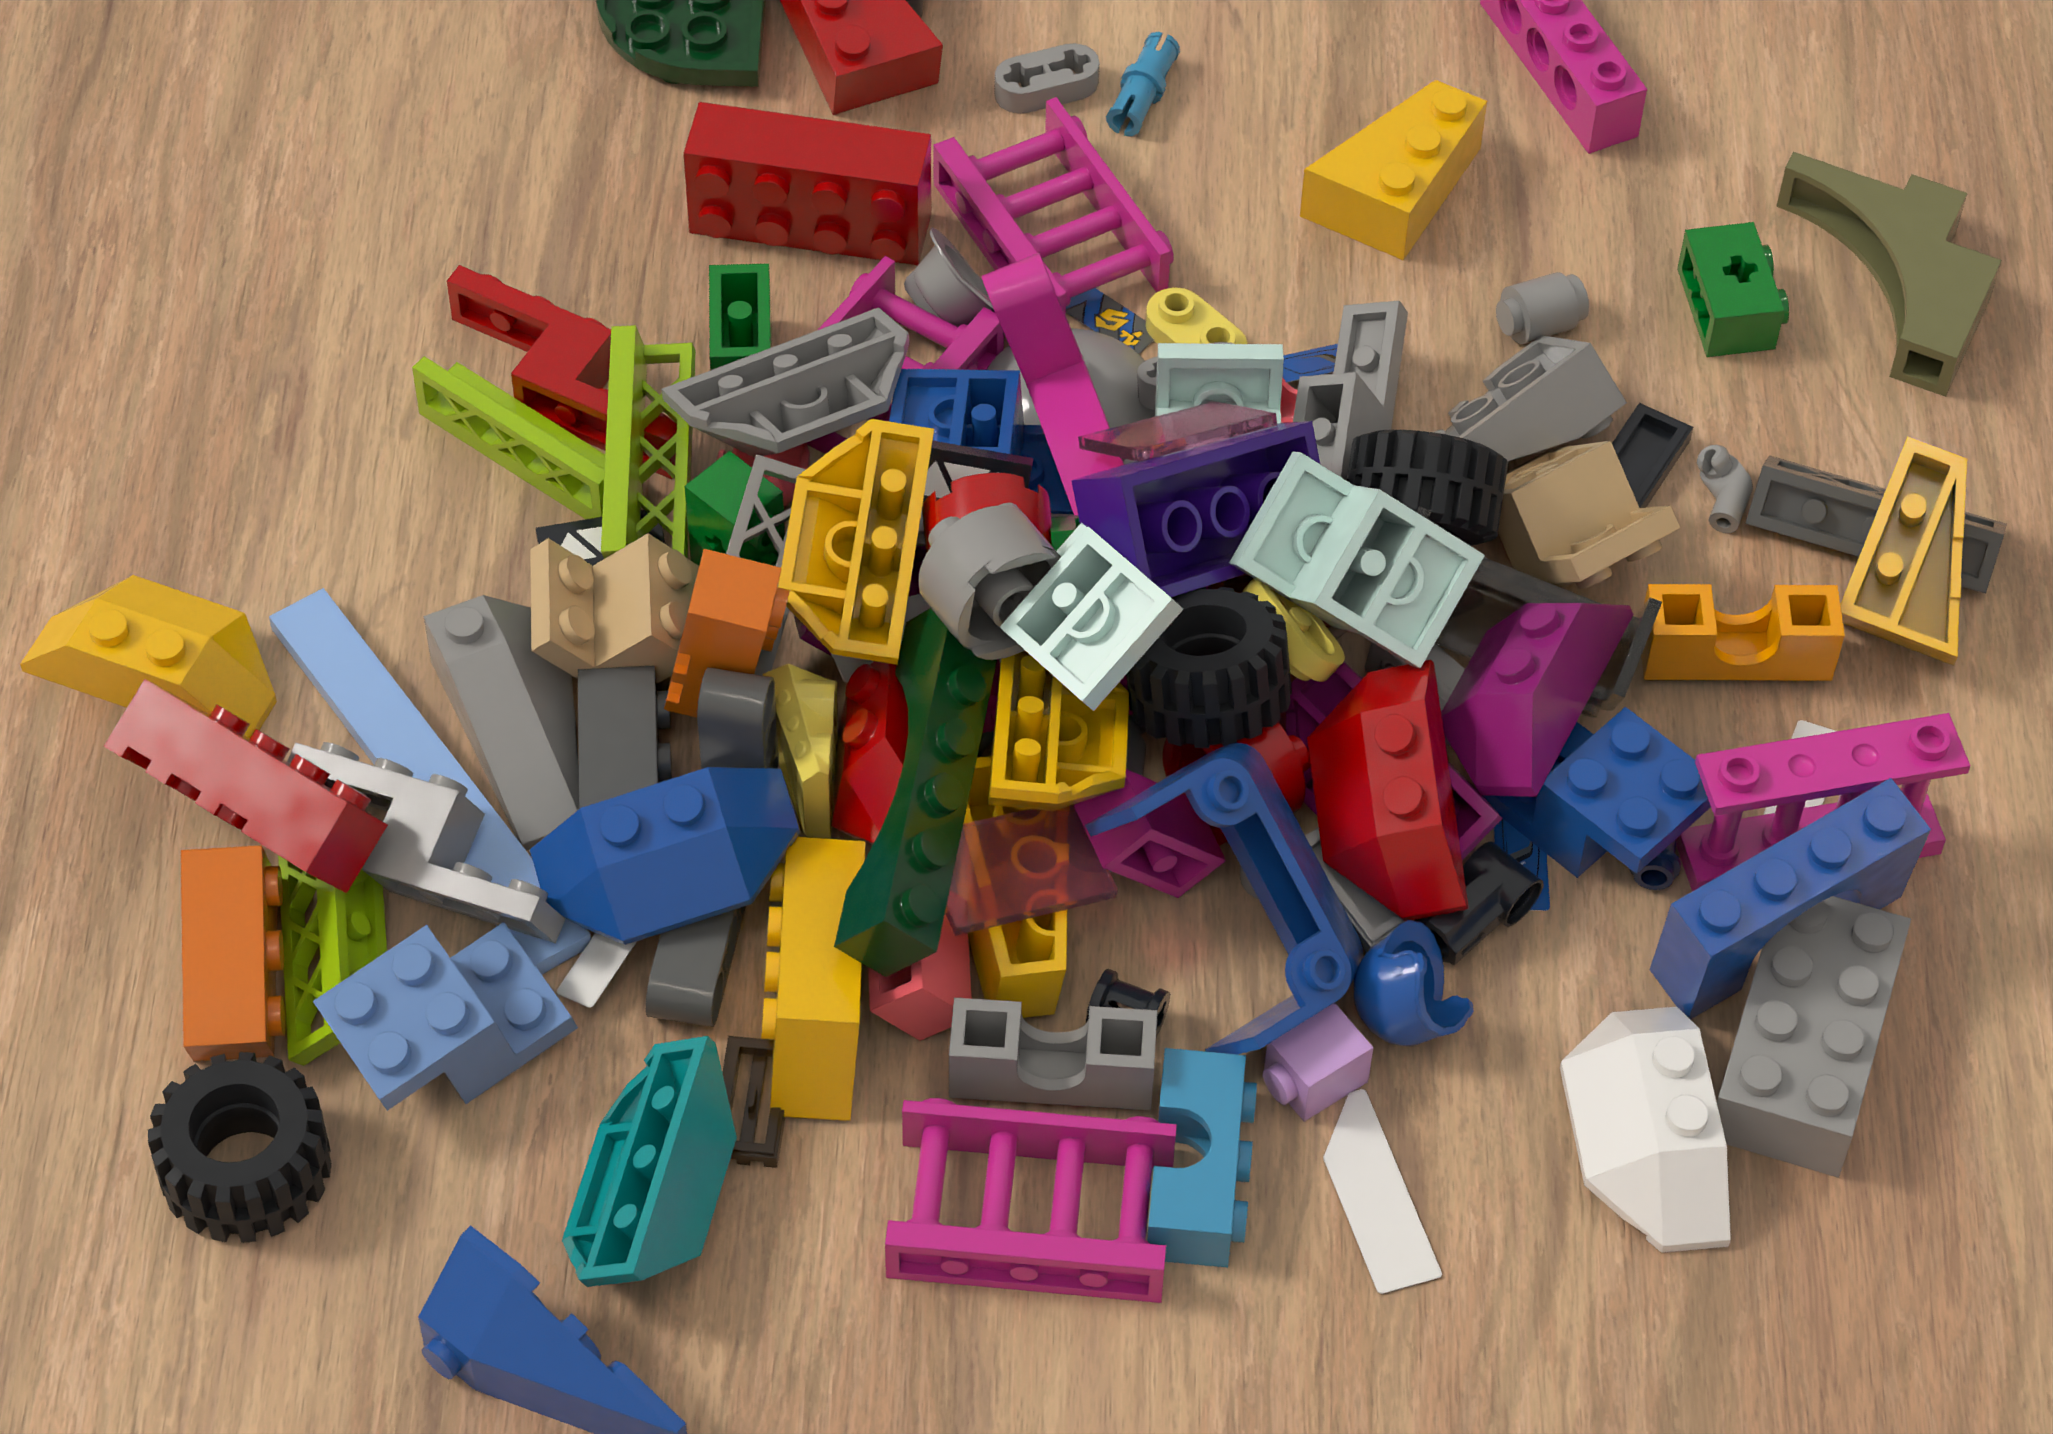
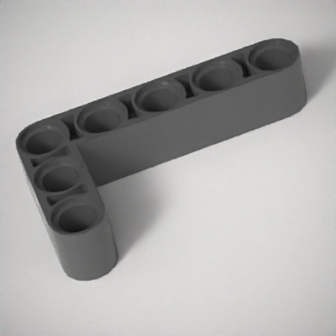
(695, 960)

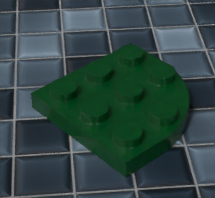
(688, 38)

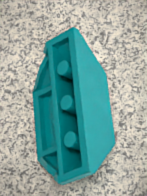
(654, 1169)

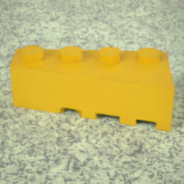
(815, 983)

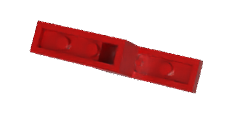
(563, 361)

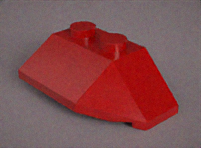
(869, 750)
(1389, 794)

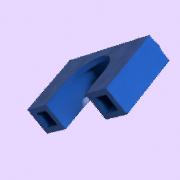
(1851, 853)

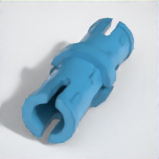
(1143, 84)

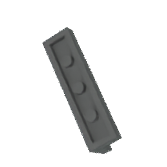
(1841, 511)

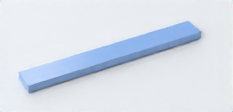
(393, 729)

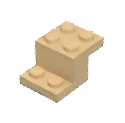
(1577, 516)
(613, 612)

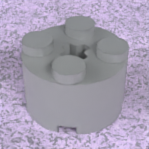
(981, 574)

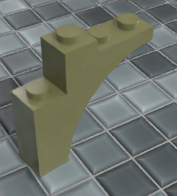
(1907, 245)

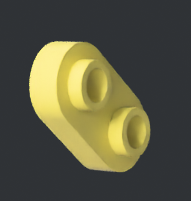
(1184, 317)
(1311, 645)

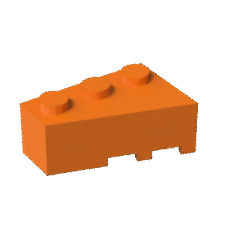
(727, 624)
(231, 952)

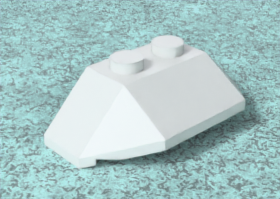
(1651, 1127)

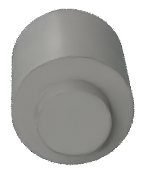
(1542, 307)

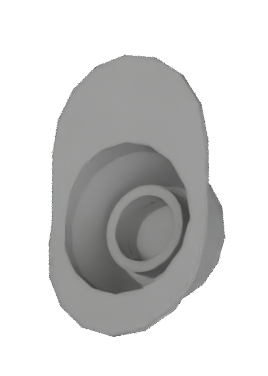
(947, 284)

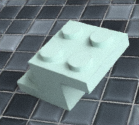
(1219, 373)
(1357, 559)
(1091, 617)

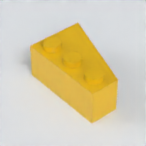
(1396, 170)
(1912, 558)

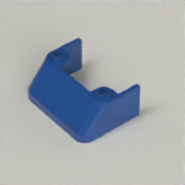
(1240, 795)

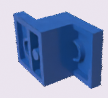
(978, 412)
(1610, 793)

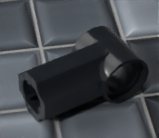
(1497, 893)

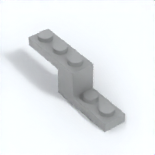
(1363, 384)
(428, 843)

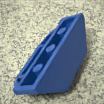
(668, 852)

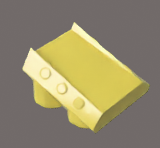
(807, 743)

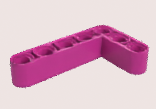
(1050, 366)

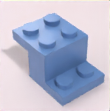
(439, 1014)

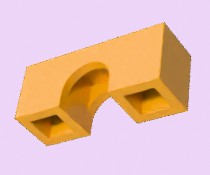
(1785, 640)

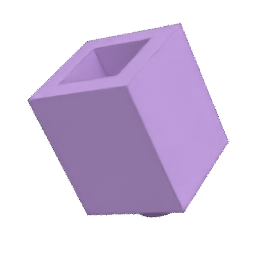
(1317, 1062)

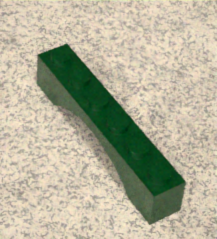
(903, 887)

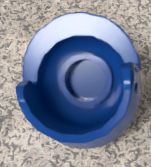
(1402, 989)

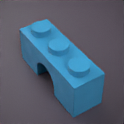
(1196, 1205)

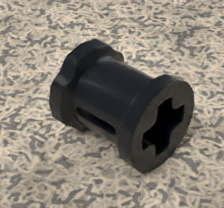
(1112, 990)

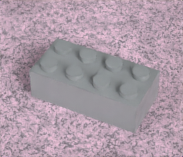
(1811, 1034)

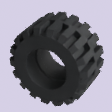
(1436, 471)
(1213, 671)
(232, 1101)

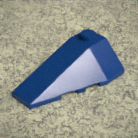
(511, 1347)

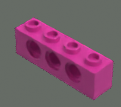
(1574, 67)

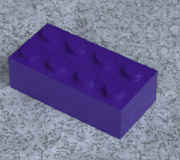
(1189, 508)

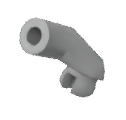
(1728, 484)

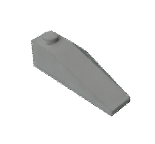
(1540, 400)
(511, 709)

